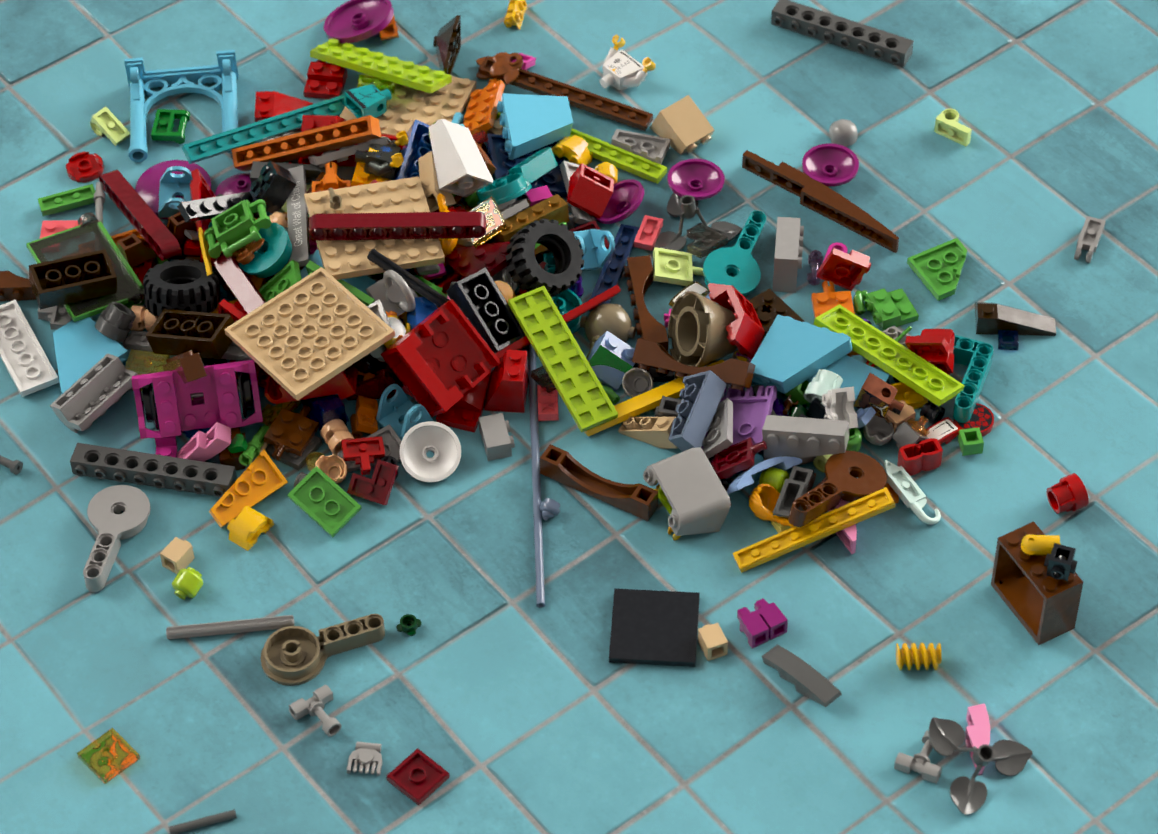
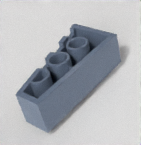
(696, 409)

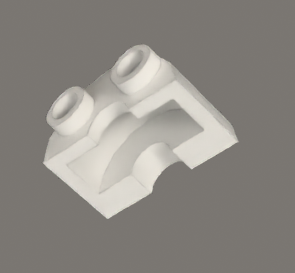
(840, 405)

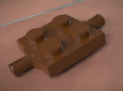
(291, 432)

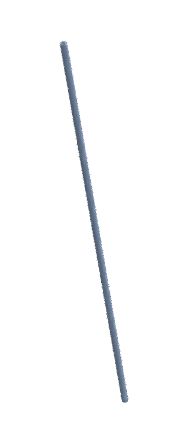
(536, 482)

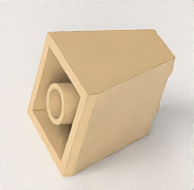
(683, 125)

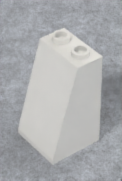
(457, 159)

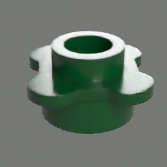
(406, 620)

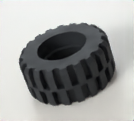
(563, 248)
(181, 287)

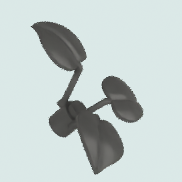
(687, 208)
(967, 793)

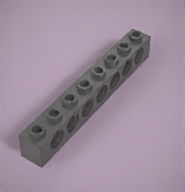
(842, 32)
(152, 470)

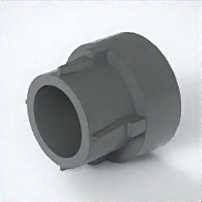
(115, 321)

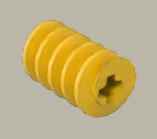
(918, 656)

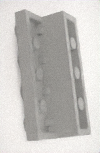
(93, 393)

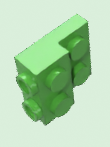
(890, 308)

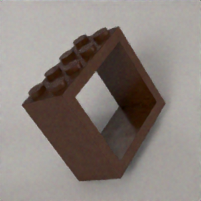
(1039, 602)

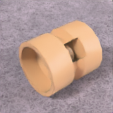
(143, 319)
(333, 433)

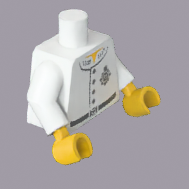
(622, 69)

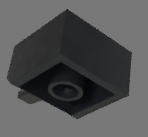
(273, 187)

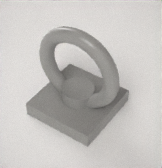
(393, 293)

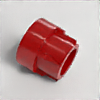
(1068, 494)

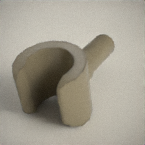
(334, 198)

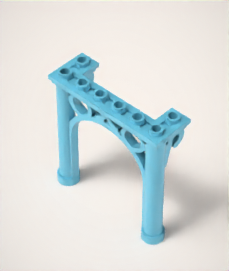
(181, 81)

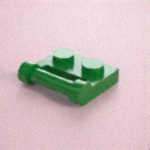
(164, 125)

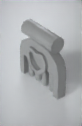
(367, 755)

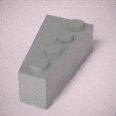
(787, 254)
(804, 436)

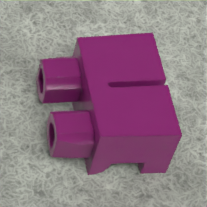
(763, 623)

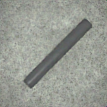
(202, 822)

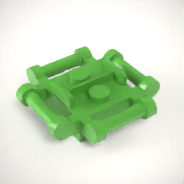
(236, 228)

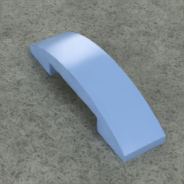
(745, 478)

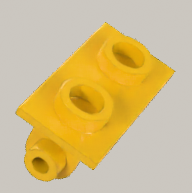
(515, 13)

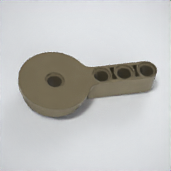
(312, 651)

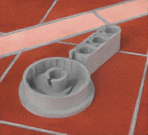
(113, 525)

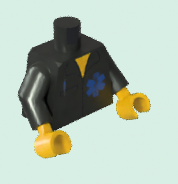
(383, 159)

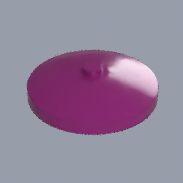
(358, 20)
(149, 181)

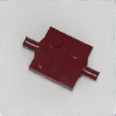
(736, 458)

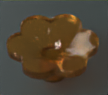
(919, 426)

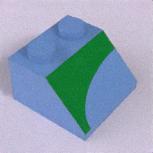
(611, 360)

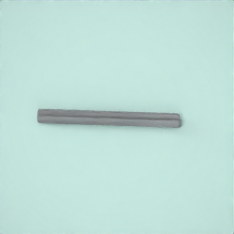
(229, 627)

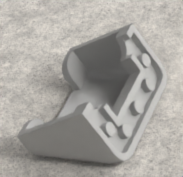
(692, 491)

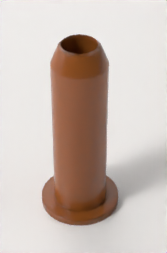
(356, 434)

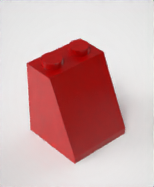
(509, 384)

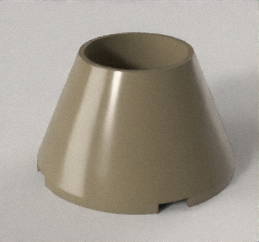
(699, 330)

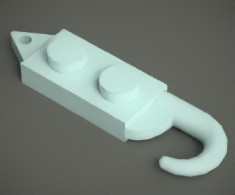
(909, 492)

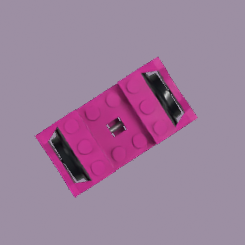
(170, 403)

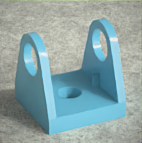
(171, 186)
(594, 248)
(400, 409)

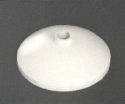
(435, 438)

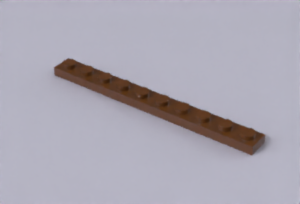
(577, 97)

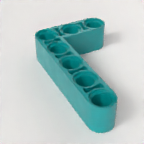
(978, 358)

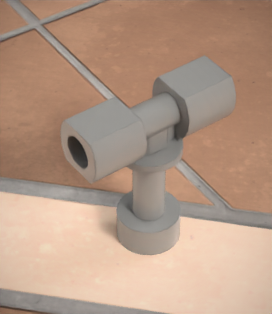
(314, 707)
(919, 762)

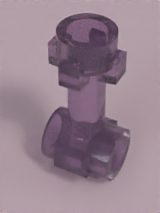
(815, 260)

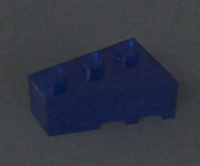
(326, 409)

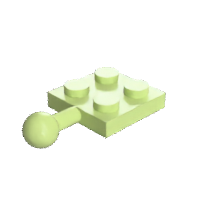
(674, 267)

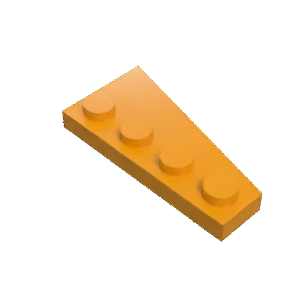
(252, 487)

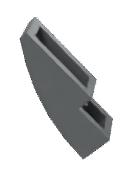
(799, 483)

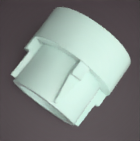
(821, 384)

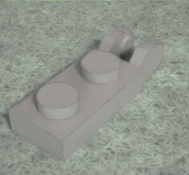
(1089, 237)

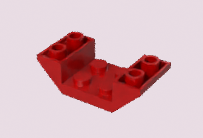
(746, 330)

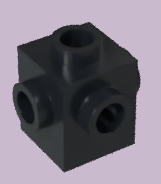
(1061, 562)

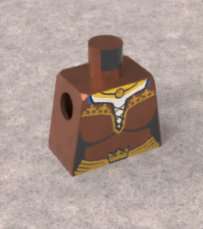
(878, 395)

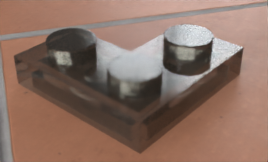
(705, 240)

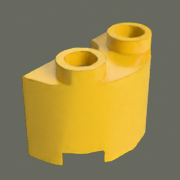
(574, 149)
(248, 527)

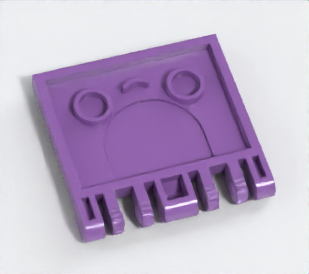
(750, 411)

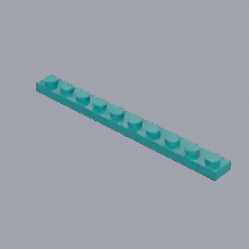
(259, 131)

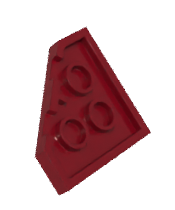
(469, 260)

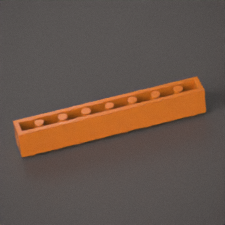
(308, 142)

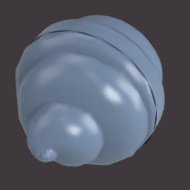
(549, 508)

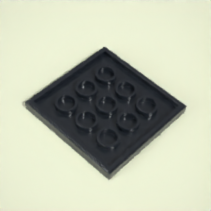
(654, 627)

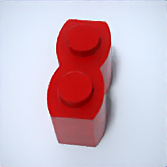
(921, 456)

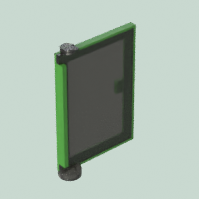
(83, 239)

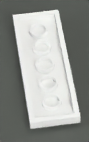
(23, 352)

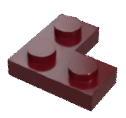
(377, 488)

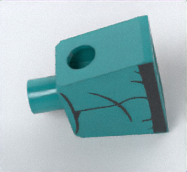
(367, 101)

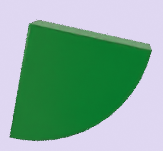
(238, 444)

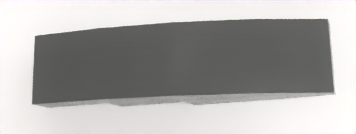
(802, 675)

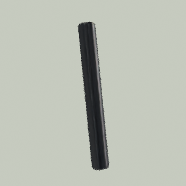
(413, 282)

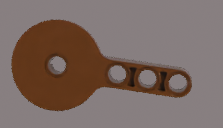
(840, 484)

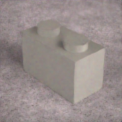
(495, 436)

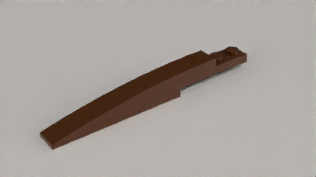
(821, 199)

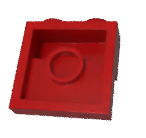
(325, 80)
(844, 268)

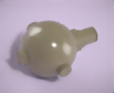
(607, 318)

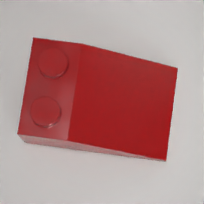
(274, 103)

